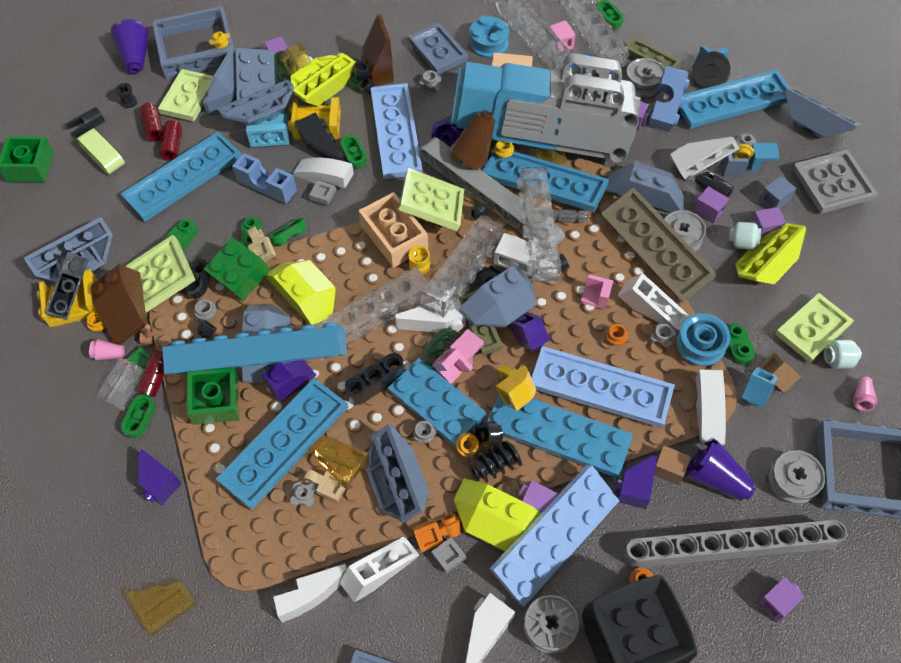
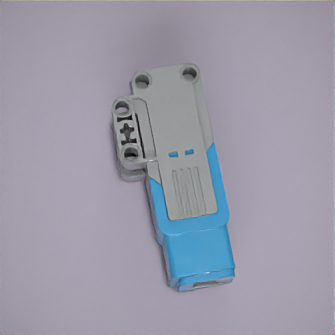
(553, 109)

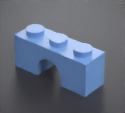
(673, 84)
(277, 185)

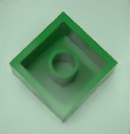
(26, 158)
(237, 268)
(213, 395)

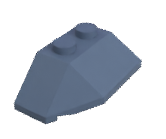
(223, 85)
(259, 105)
(817, 116)
(653, 184)
(88, 241)
(501, 299)
(262, 318)
(396, 475)

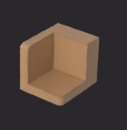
(778, 367)
(671, 465)

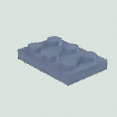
(438, 48)
(253, 71)

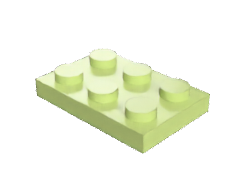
(186, 95)
(814, 327)

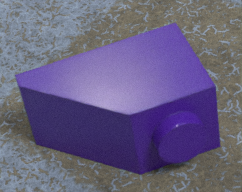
(529, 331)
(287, 378)
(156, 479)
(637, 484)

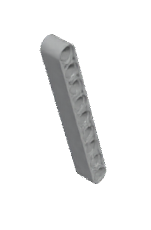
(478, 185)
(744, 538)

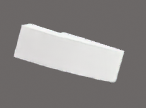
(325, 170)
(711, 405)
(310, 592)

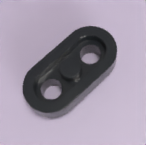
(200, 285)
(488, 433)

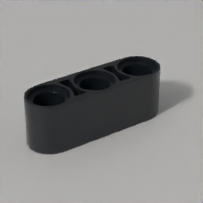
(371, 388)

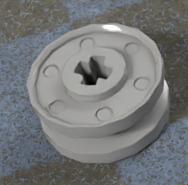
(645, 76)
(688, 226)
(809, 480)
(566, 625)

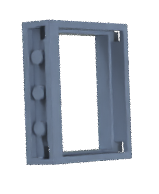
(185, 23)
(848, 502)

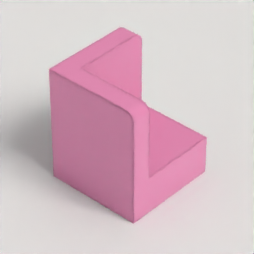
(564, 33)
(596, 291)
(468, 345)
(451, 365)

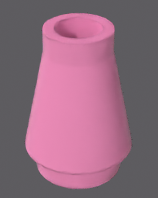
(105, 350)
(865, 396)

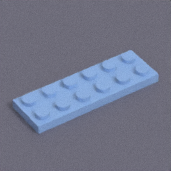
(395, 130)
(602, 386)
(554, 535)

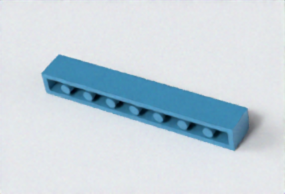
(255, 350)

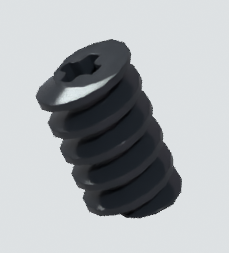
(494, 461)

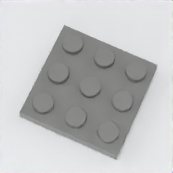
(834, 181)

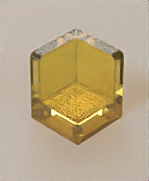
(295, 58)
(550, 155)

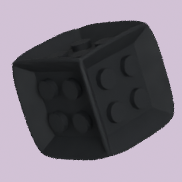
(639, 625)

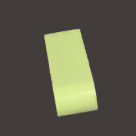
(100, 151)

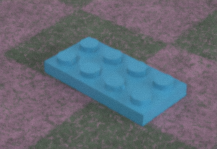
(436, 401)

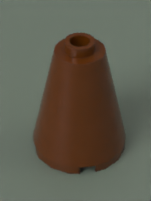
(474, 141)

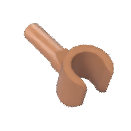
(146, 336)

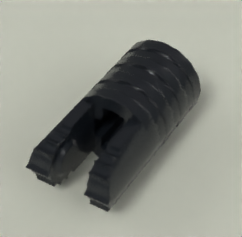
(90, 119)
(709, 179)

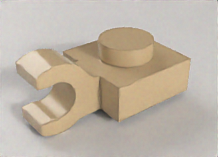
(261, 244)
(326, 485)

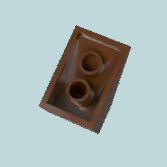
(378, 53)
(120, 302)

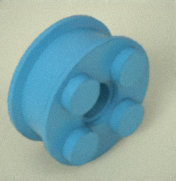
(489, 36)
(711, 330)

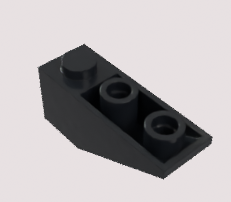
(317, 138)
(65, 284)

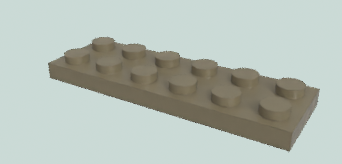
(658, 245)

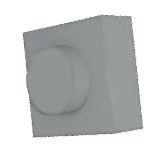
(322, 192)
(448, 555)

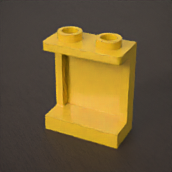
(330, 114)
(81, 306)

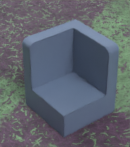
(734, 166)
(777, 193)

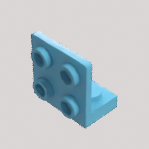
(269, 132)

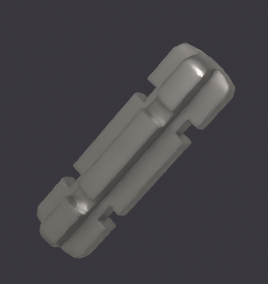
(570, 215)

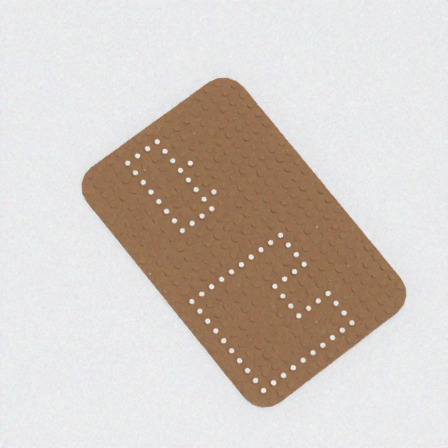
(289, 541)

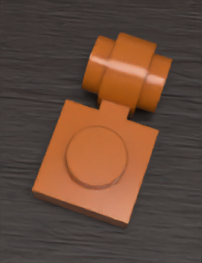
(430, 534)

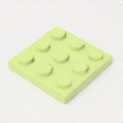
(431, 199)
(162, 272)

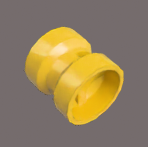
(420, 258)

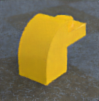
(516, 386)

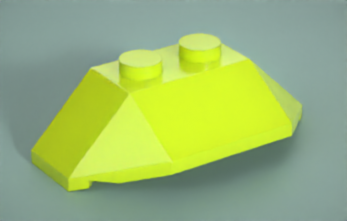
(322, 78)
(773, 255)
(304, 289)
(492, 514)

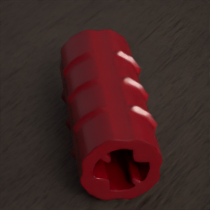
(151, 122)
(170, 140)
(152, 374)

